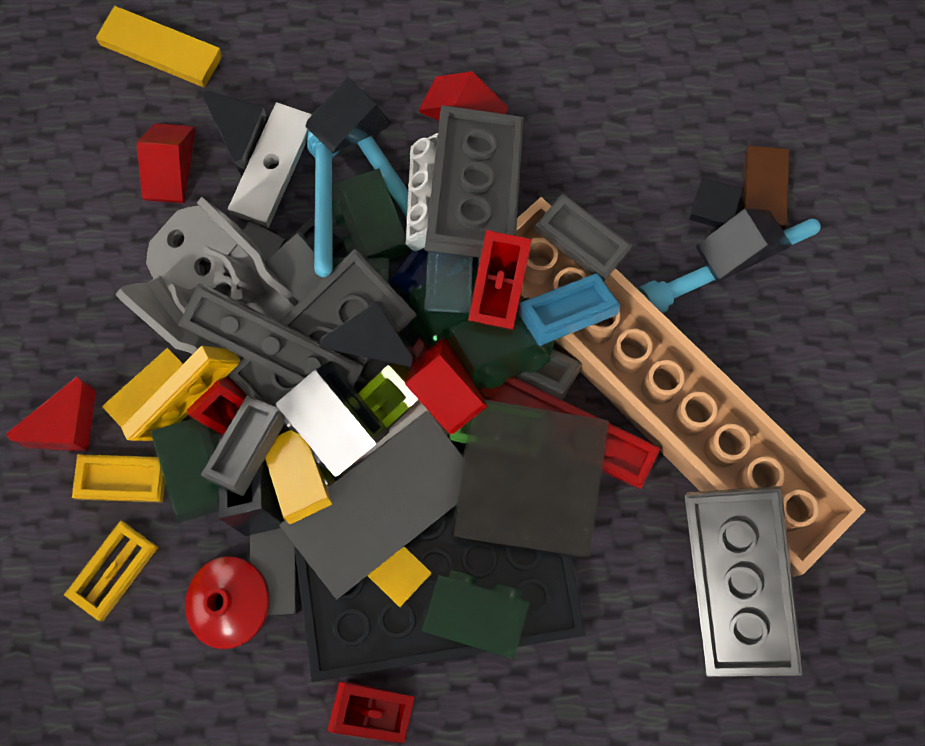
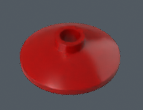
(243, 607)

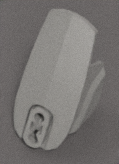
(235, 271)

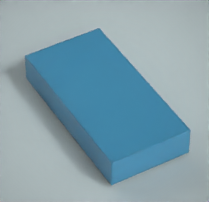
(568, 309)

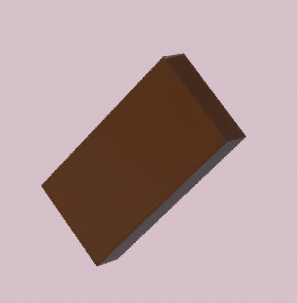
(767, 181)

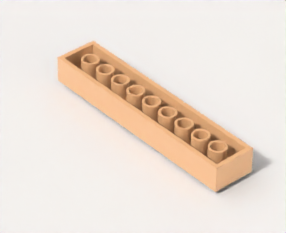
(690, 404)

